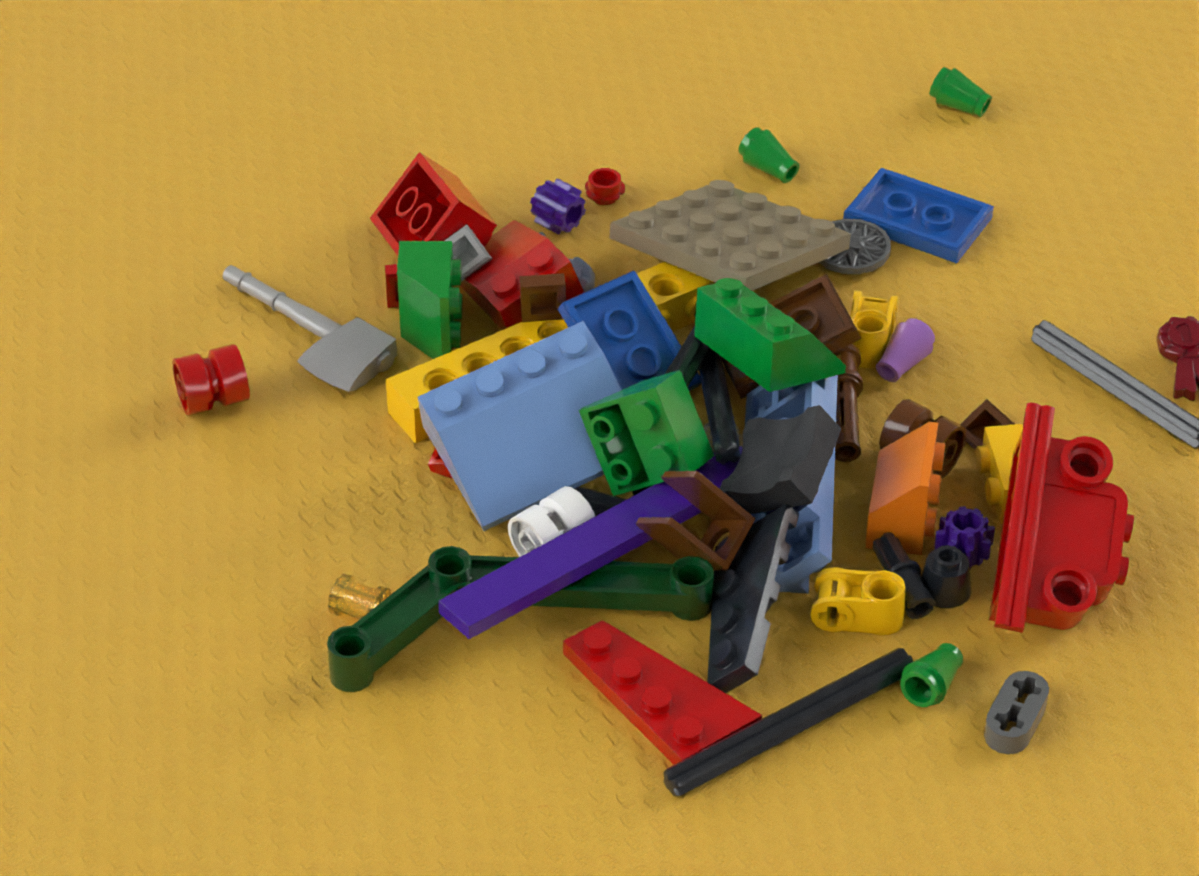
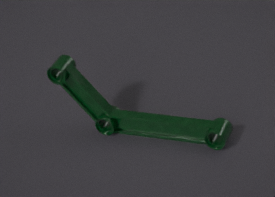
(409, 611)

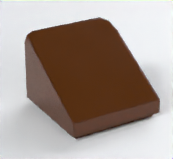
(984, 416)

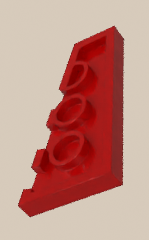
(655, 694)

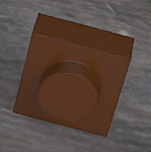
(542, 297)

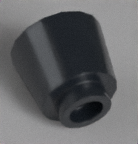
(947, 576)

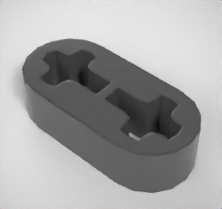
(1007, 709)

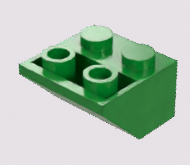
(429, 297)
(646, 433)

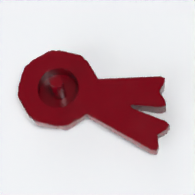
(1180, 344)

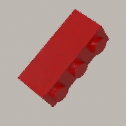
(429, 206)

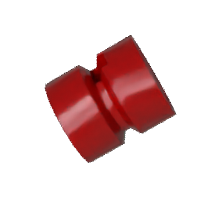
(211, 379)

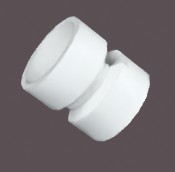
(548, 520)

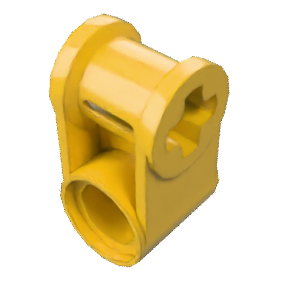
(875, 323)
(863, 600)

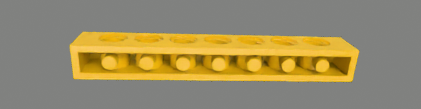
(668, 285)

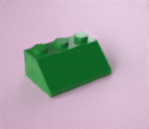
(760, 337)

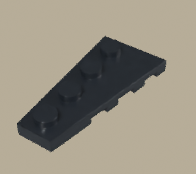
(744, 597)

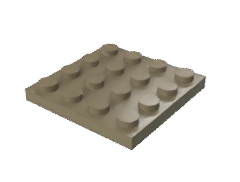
(730, 235)

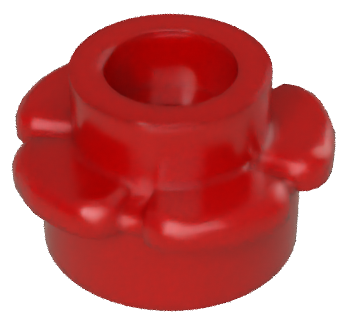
(604, 186)

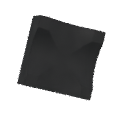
(782, 461)

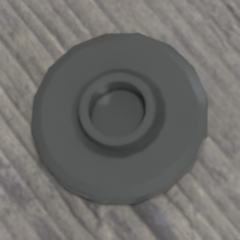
(867, 248)

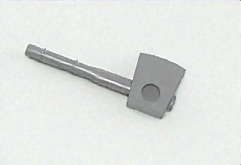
(344, 355)

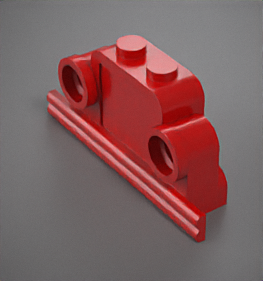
(1058, 529)

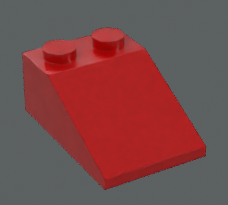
(516, 253)

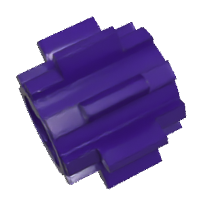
(557, 206)
(967, 532)

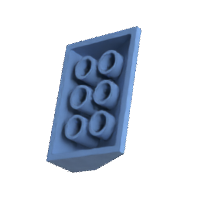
(516, 424)

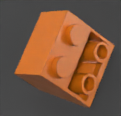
(905, 488)

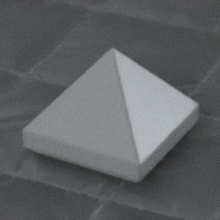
(469, 250)

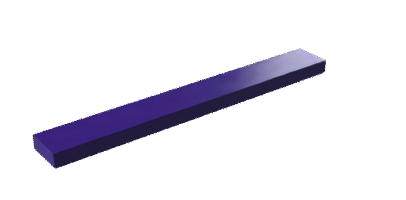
(569, 556)

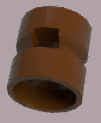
(909, 416)

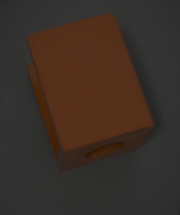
(714, 503)

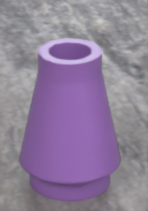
(906, 348)

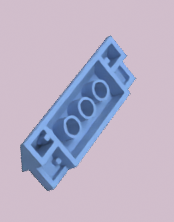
(814, 529)

